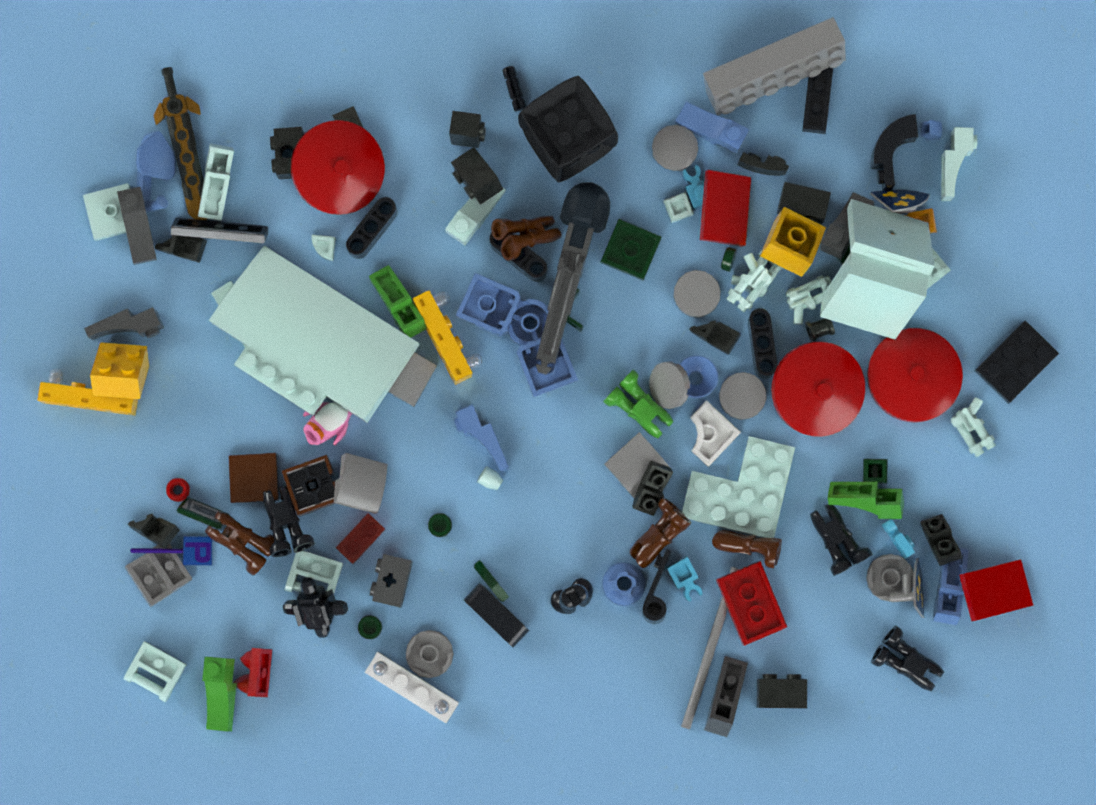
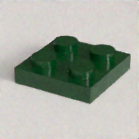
(630, 249)

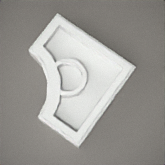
(713, 433)

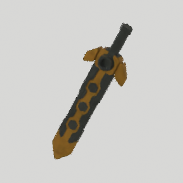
(182, 140)

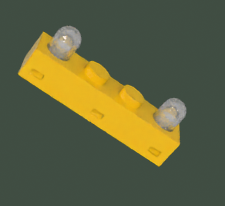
(445, 343)
(81, 397)

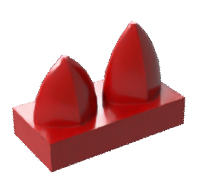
(257, 681)

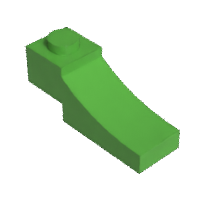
(398, 301)
(868, 497)
(219, 692)

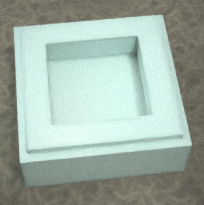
(678, 207)

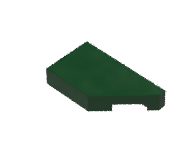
(490, 581)

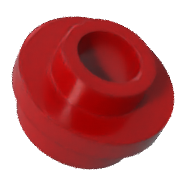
(174, 483)

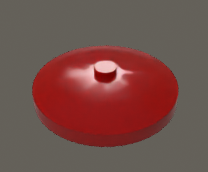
(337, 167)
(915, 375)
(818, 389)

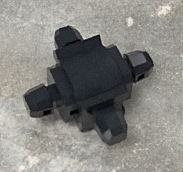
(315, 607)

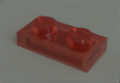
(360, 538)

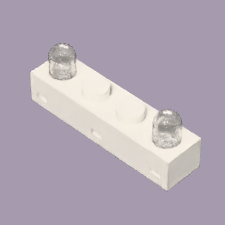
(412, 687)

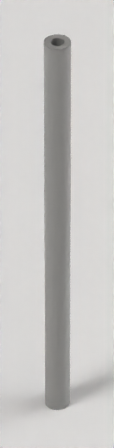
(705, 663)

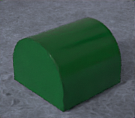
(875, 470)

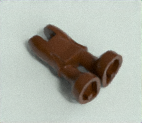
(531, 233)
(659, 535)
(236, 537)
(746, 544)

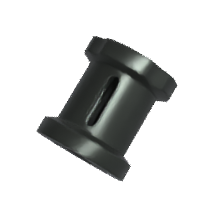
(819, 328)

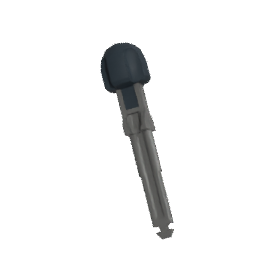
(584, 212)

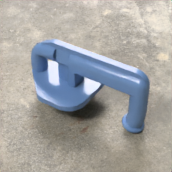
(156, 161)

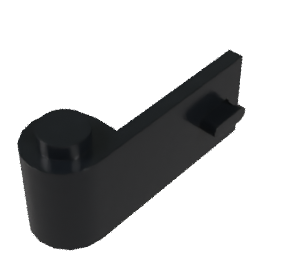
(654, 608)

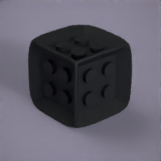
(568, 128)

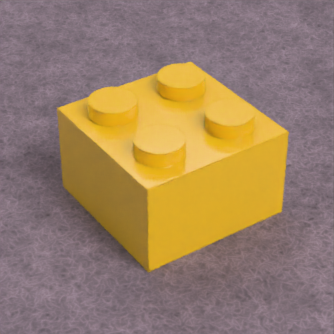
(793, 241)
(119, 370)

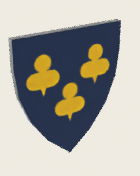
(901, 200)
(909, 595)

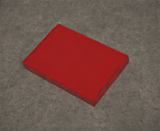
(725, 208)
(996, 590)
(751, 603)

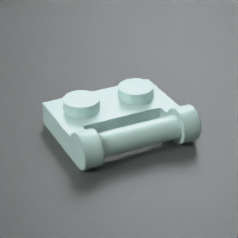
(316, 567)
(160, 665)

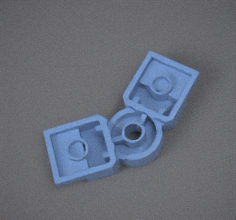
(502, 312)

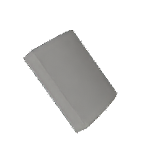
(413, 379)
(632, 461)
(360, 483)
(158, 575)

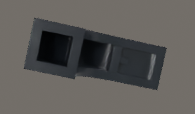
(896, 134)

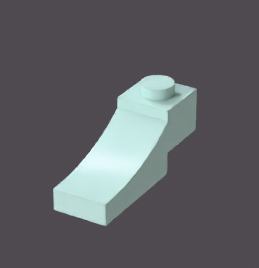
(962, 145)
(215, 182)
(471, 218)

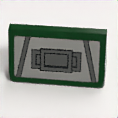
(200, 512)

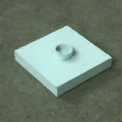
(105, 212)

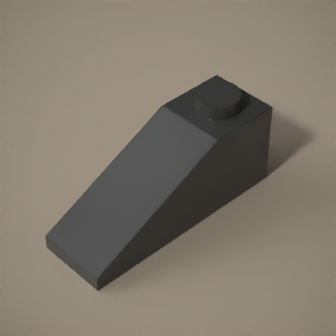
(726, 697)

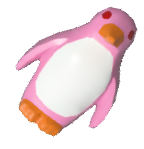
(326, 423)

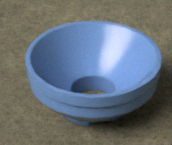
(708, 371)
(618, 596)

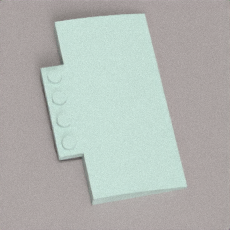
(310, 338)

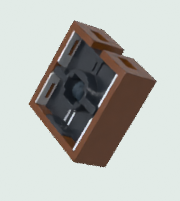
(311, 485)

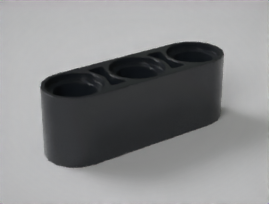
(370, 239)
(526, 263)
(766, 332)
(496, 615)

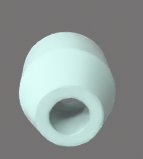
(490, 478)

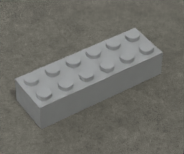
(775, 66)

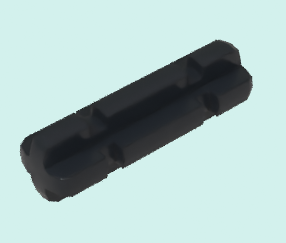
(514, 88)

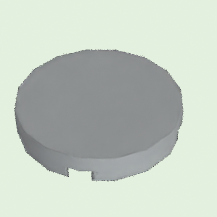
(697, 293)
(669, 385)
(742, 396)
(885, 575)
(429, 654)

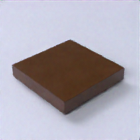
(252, 476)

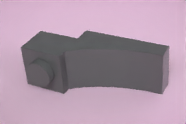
(137, 225)
(837, 235)
(145, 324)

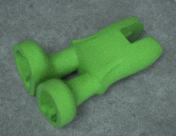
(643, 410)

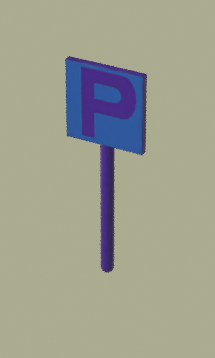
(195, 550)

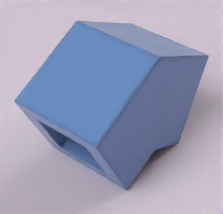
(935, 130)

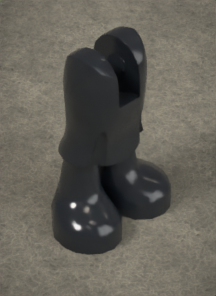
(283, 516)
(834, 534)
(578, 594)
(912, 664)

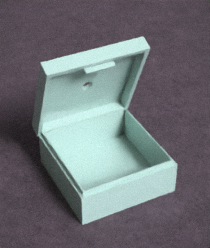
(884, 272)

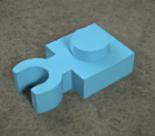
(695, 189)
(902, 543)
(683, 575)

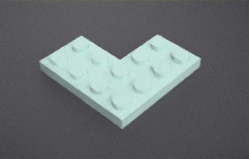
(750, 503)

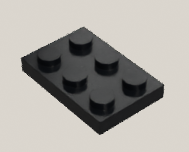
(1016, 362)

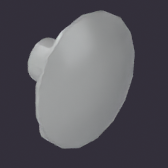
(675, 147)

